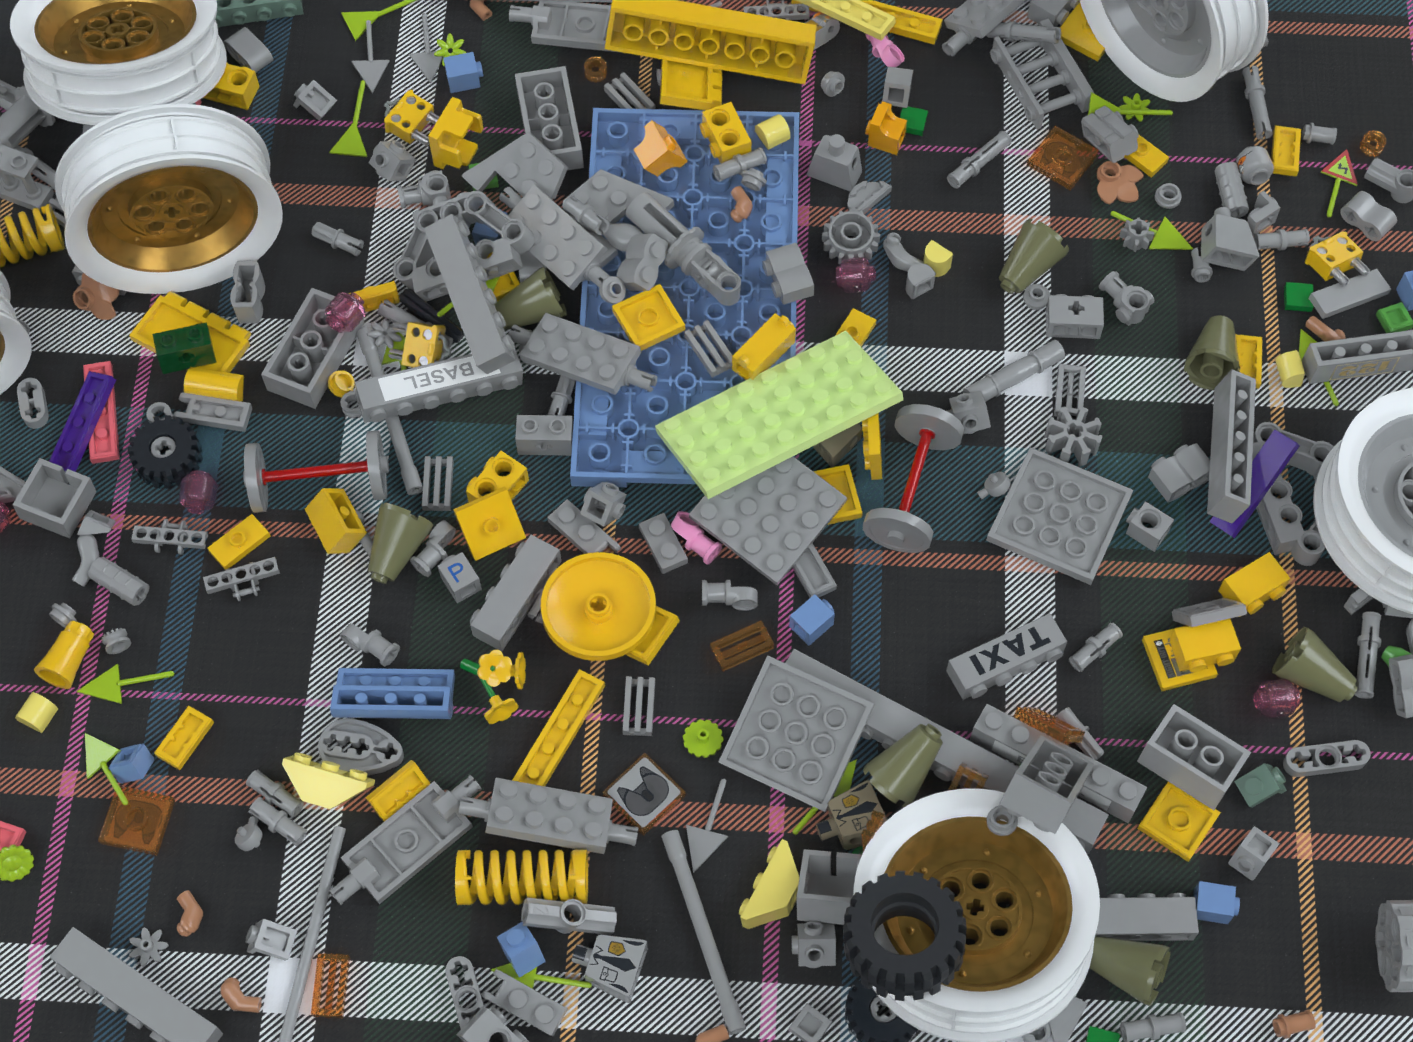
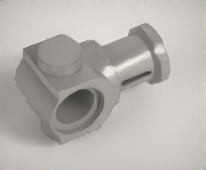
(426, 190)
(1125, 296)

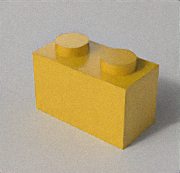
(328, 515)
(1256, 583)
(1205, 645)

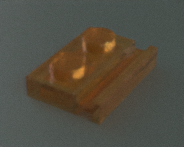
(1049, 725)

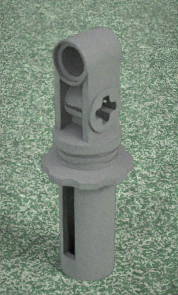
(22, 119)
(686, 249)

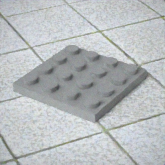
(1060, 515)
(771, 516)
(796, 733)

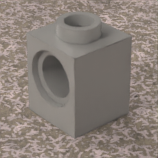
(1149, 536)

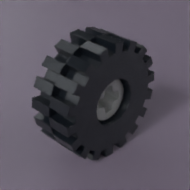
(178, 460)
(865, 1023)

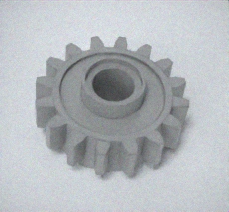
(850, 224)

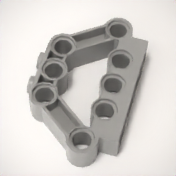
(420, 257)
(1281, 534)

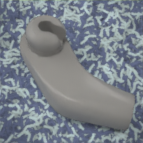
(897, 254)
(89, 553)

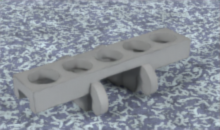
(783, 7)
(179, 530)
(233, 580)

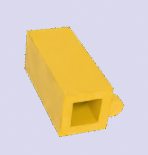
(764, 347)

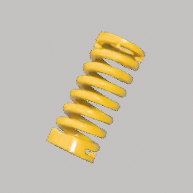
(47, 232)
(576, 881)

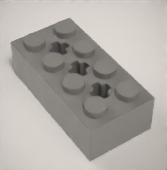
(550, 113)
(308, 353)
(1046, 785)

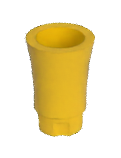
(65, 655)

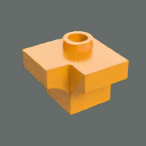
(886, 129)
(659, 150)

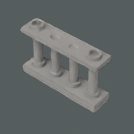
(1057, 56)
(17, 182)

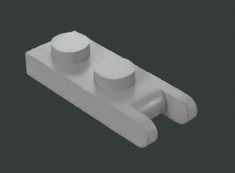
(215, 412)
(580, 529)
(527, 1004)

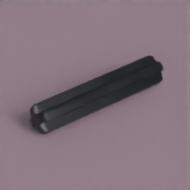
(429, 314)

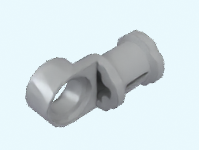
(434, 552)
(739, 597)
(371, 642)

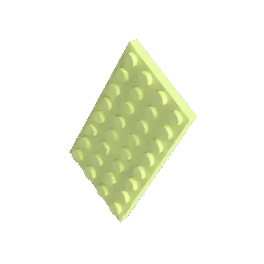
(778, 414)

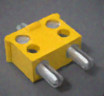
(409, 117)
(1335, 256)
(422, 344)

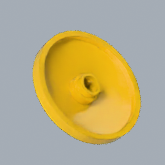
(598, 606)

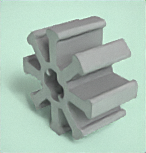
(1073, 435)

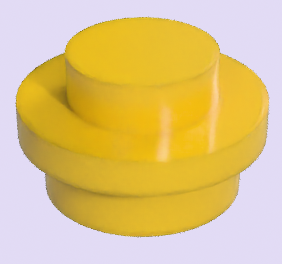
(340, 383)

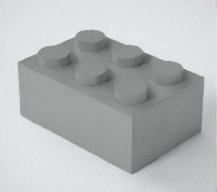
(1193, 756)

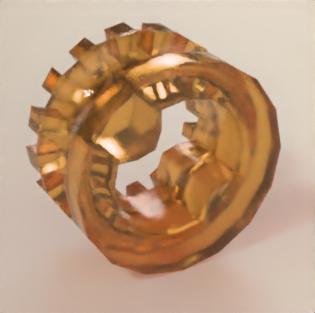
(595, 76)
(1373, 150)

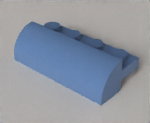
(393, 693)

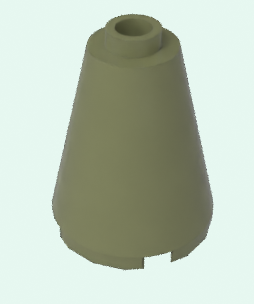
(1031, 256)
(531, 301)
(1213, 353)
(395, 541)
(1315, 667)
(905, 764)
(1131, 966)

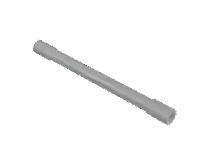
(408, 469)
(728, 1005)

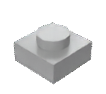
(810, 1024)

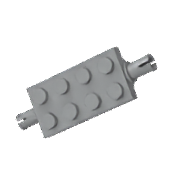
(975, 20)
(566, 23)
(558, 238)
(582, 354)
(549, 816)
(406, 842)

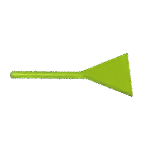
(357, 20)
(1097, 102)
(351, 142)

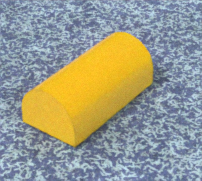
(214, 384)

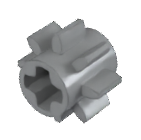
(1136, 234)

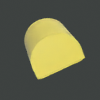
(773, 131)
(938, 258)
(1290, 369)
(36, 712)

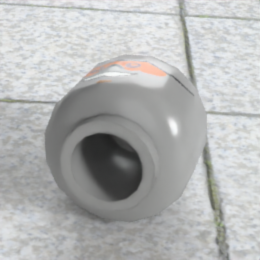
(1255, 165)

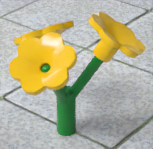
(495, 669)

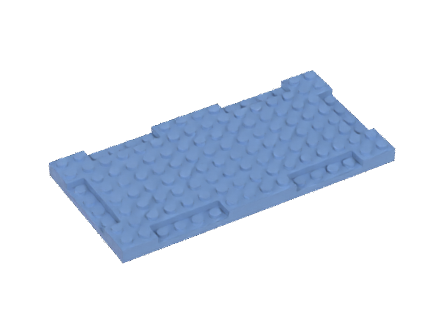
(617, 432)

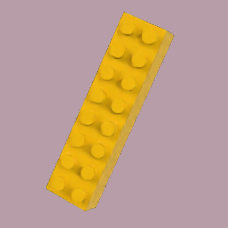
(712, 38)

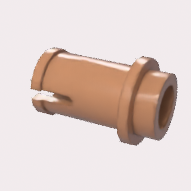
(1294, 1023)

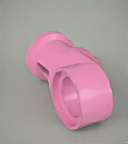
(889, 52)
(695, 537)

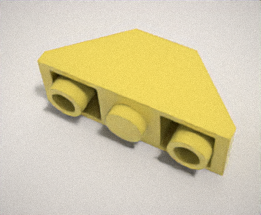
(325, 782)
(774, 889)

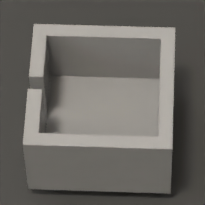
(50, 501)
(825, 896)

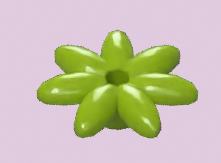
(449, 45)
(1135, 104)

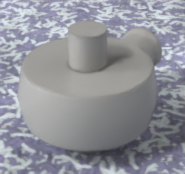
(995, 485)
(248, 835)

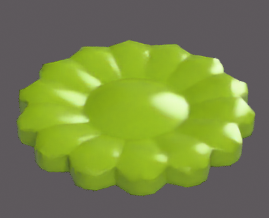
(703, 738)
(15, 862)

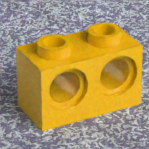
(235, 87)
(722, 129)
(491, 481)

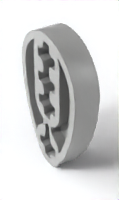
(359, 732)

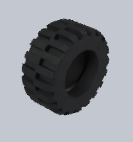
(904, 973)

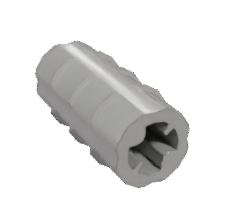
(1231, 189)
(118, 581)

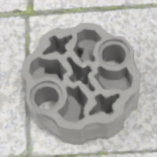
(1395, 944)

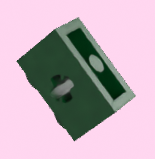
(184, 348)

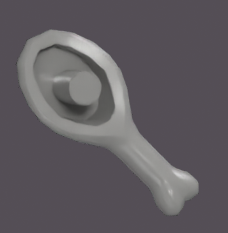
(619, 234)

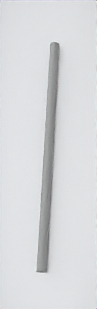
(312, 935)

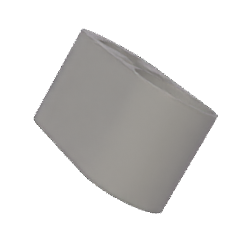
(248, 50)

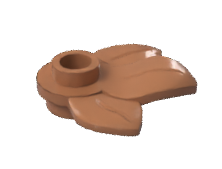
(1120, 184)
(95, 297)

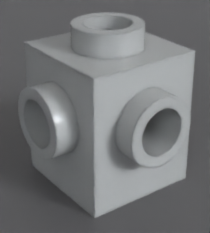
(392, 160)
(971, 411)
(603, 503)
(815, 944)

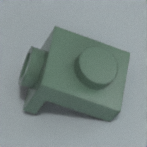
(1261, 784)

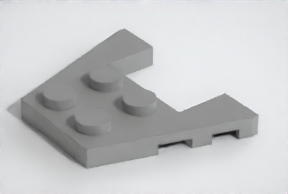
(522, 165)
(610, 199)

